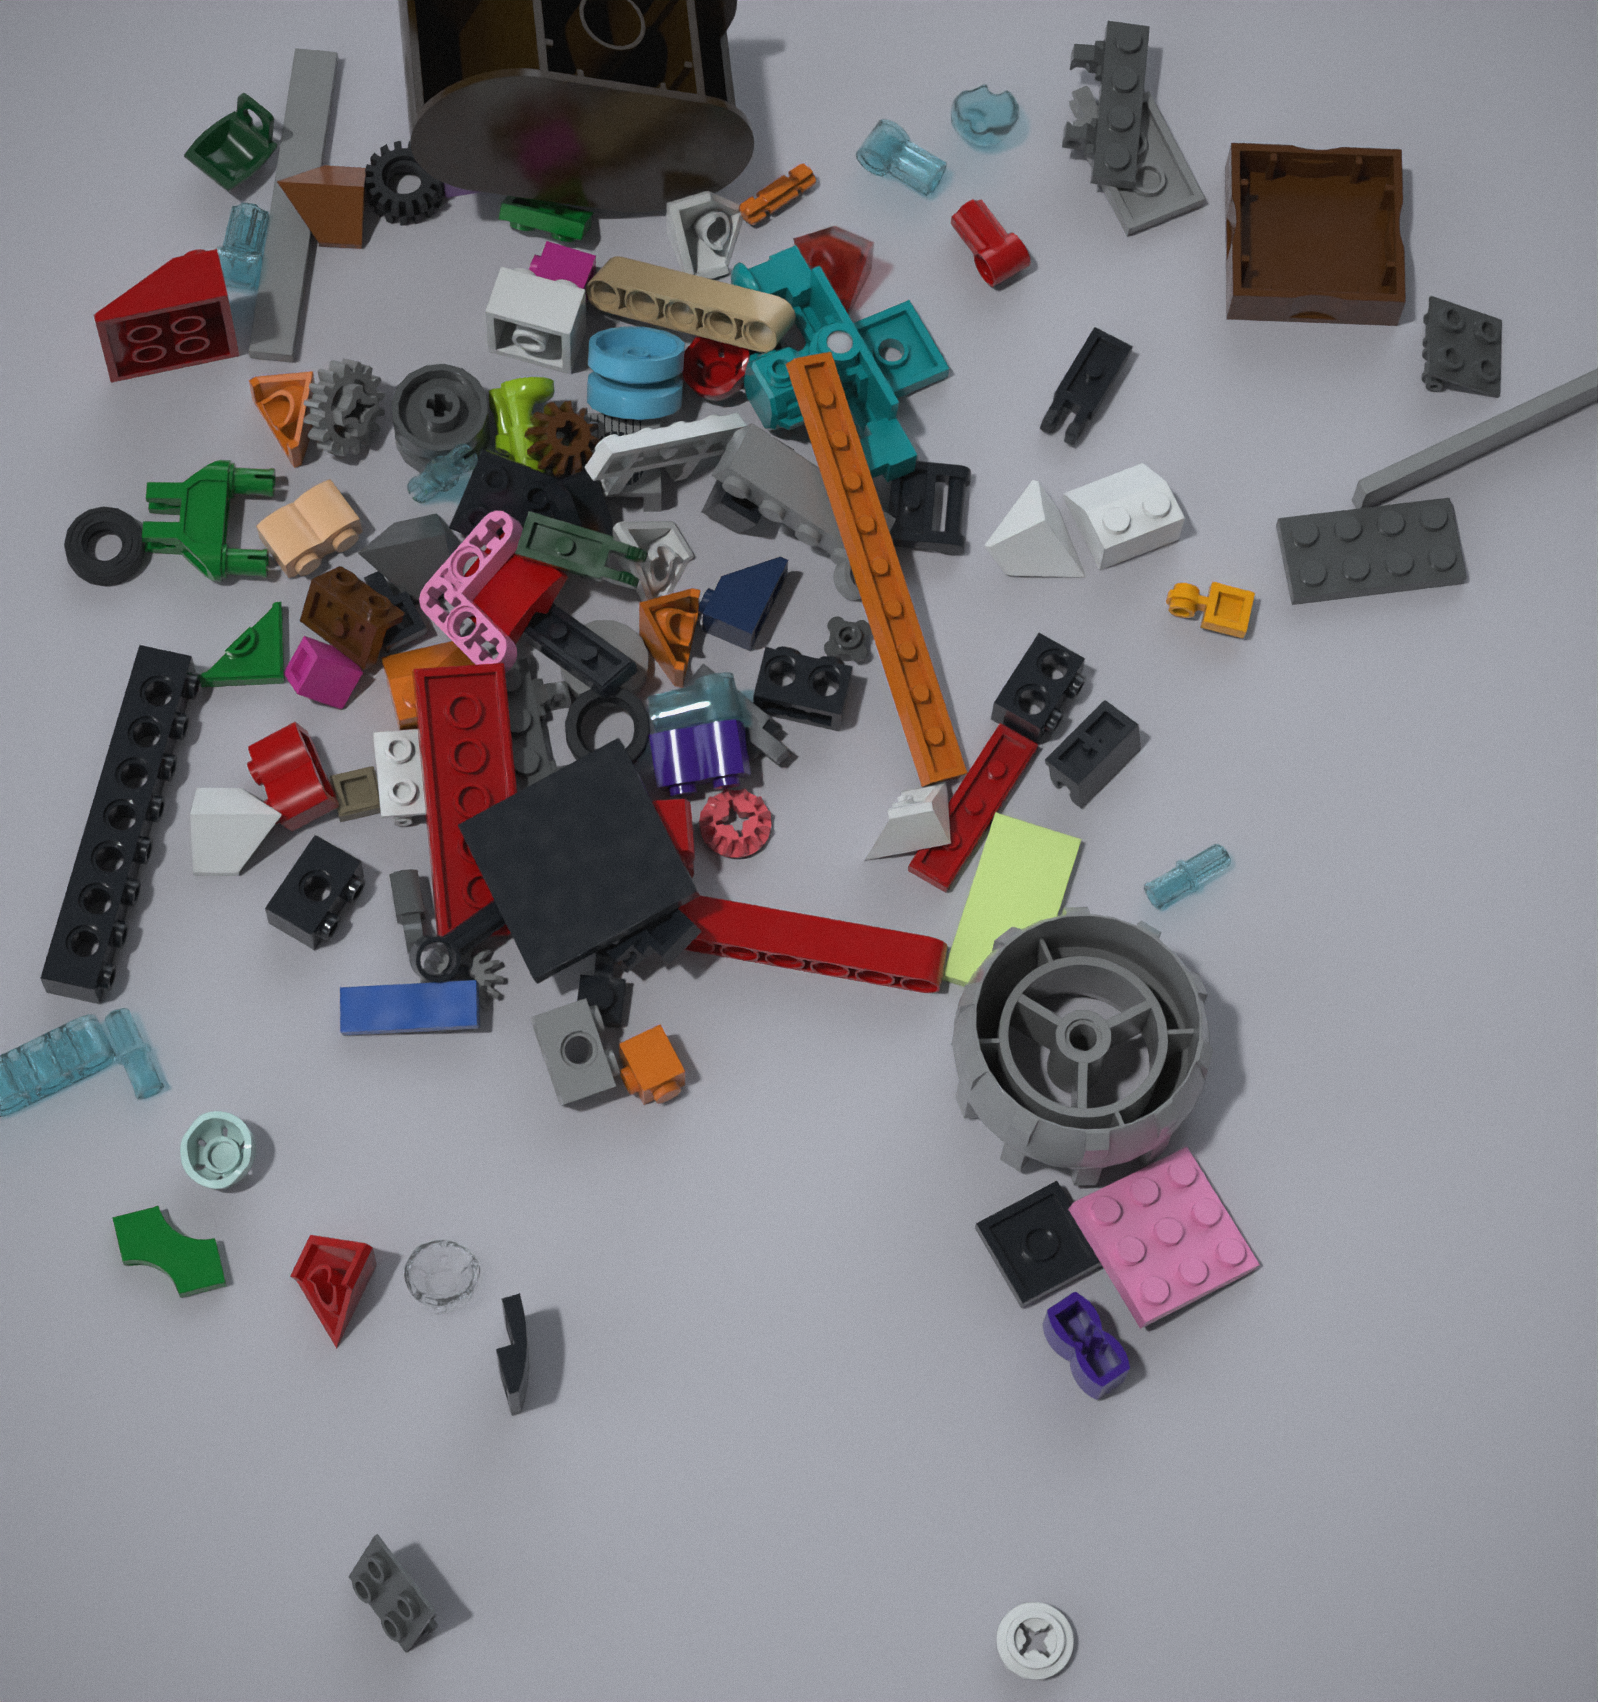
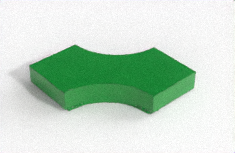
(151, 1242)

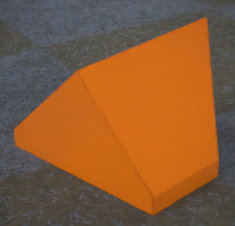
(281, 405)
(668, 630)

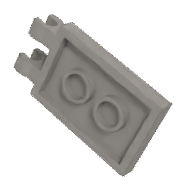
(1163, 178)

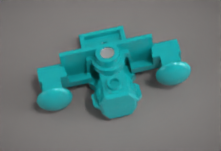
(866, 378)

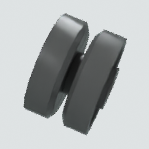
(436, 412)

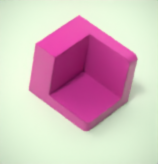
(322, 673)

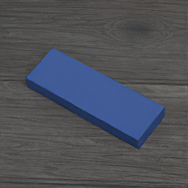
(409, 1007)

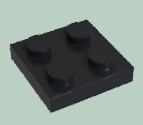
(1037, 1244)

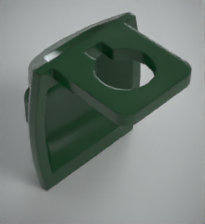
(234, 146)

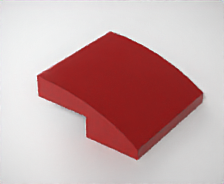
(517, 593)

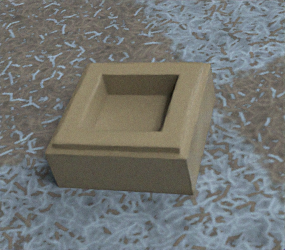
(356, 793)

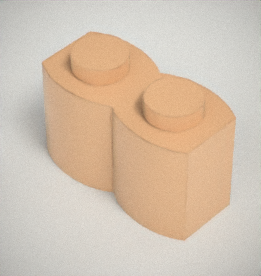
(310, 529)

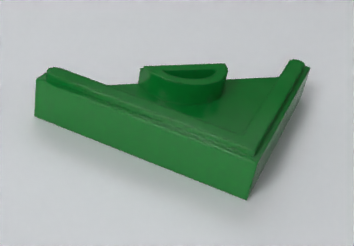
(253, 657)

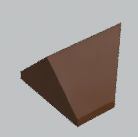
(330, 203)

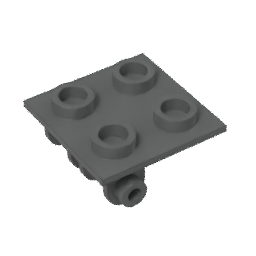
(1461, 348)
(392, 1595)

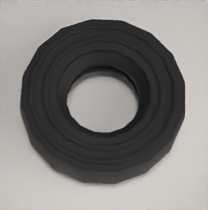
(99, 521)

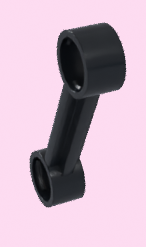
(458, 941)

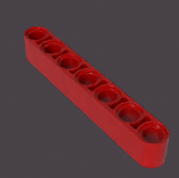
(817, 944)

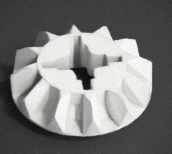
(1035, 1618)

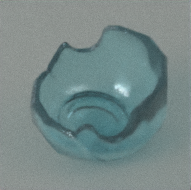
(984, 116)

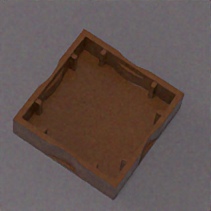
(1314, 234)

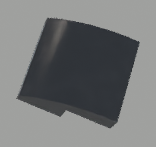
(514, 1358)

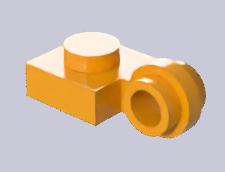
(1224, 608)

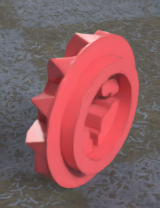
(722, 837)

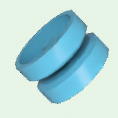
(635, 372)

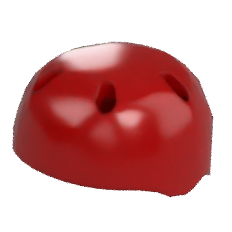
(720, 375)

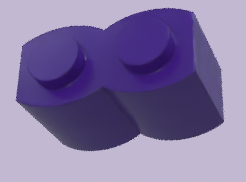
(700, 756)
(1078, 1337)

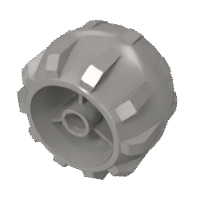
(1096, 960)

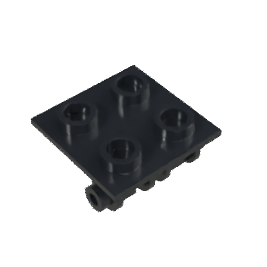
(501, 486)

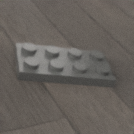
(1370, 551)

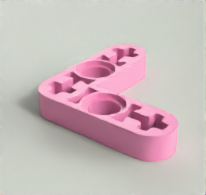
(462, 590)

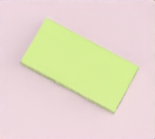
(1014, 886)

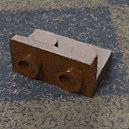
(349, 615)

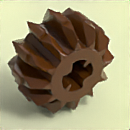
(549, 447)

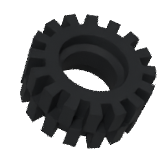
(396, 204)

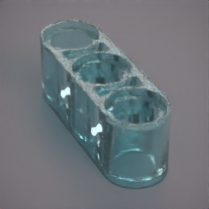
(53, 1063)

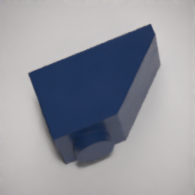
(743, 602)

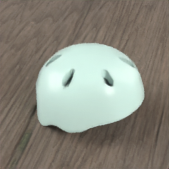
(221, 1154)

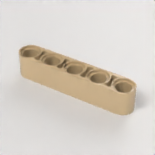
(691, 304)

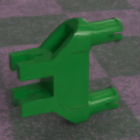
(204, 519)

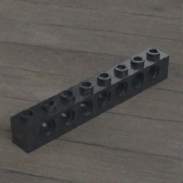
(153, 674)

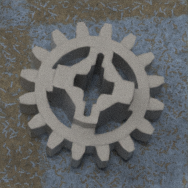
(344, 407)

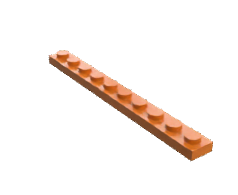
(876, 569)

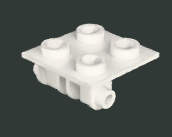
(399, 775)

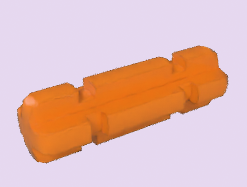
(777, 194)

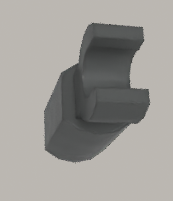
(408, 904)

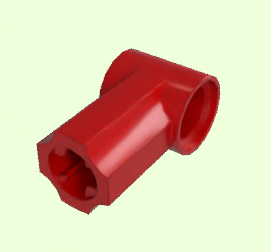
(994, 251)

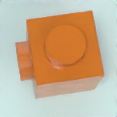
(651, 1066)

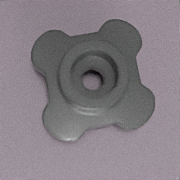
(847, 651)

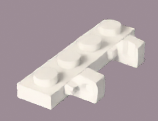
(672, 447)

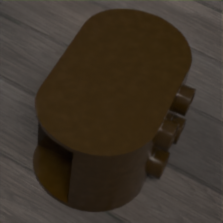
(575, 98)

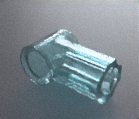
(892, 153)
(243, 245)
(708, 701)

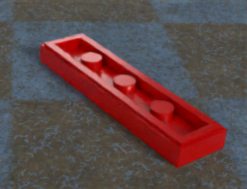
(975, 805)

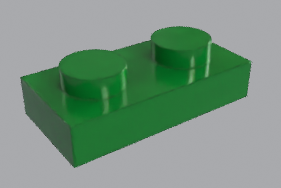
(561, 220)

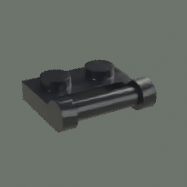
(913, 506)

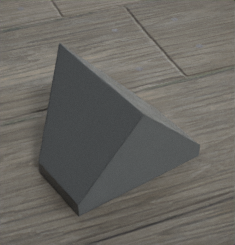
(409, 553)

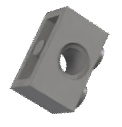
(553, 1032)

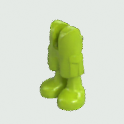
(512, 412)

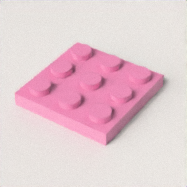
(1163, 1237)

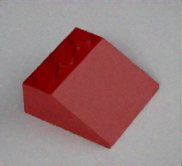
(169, 319)

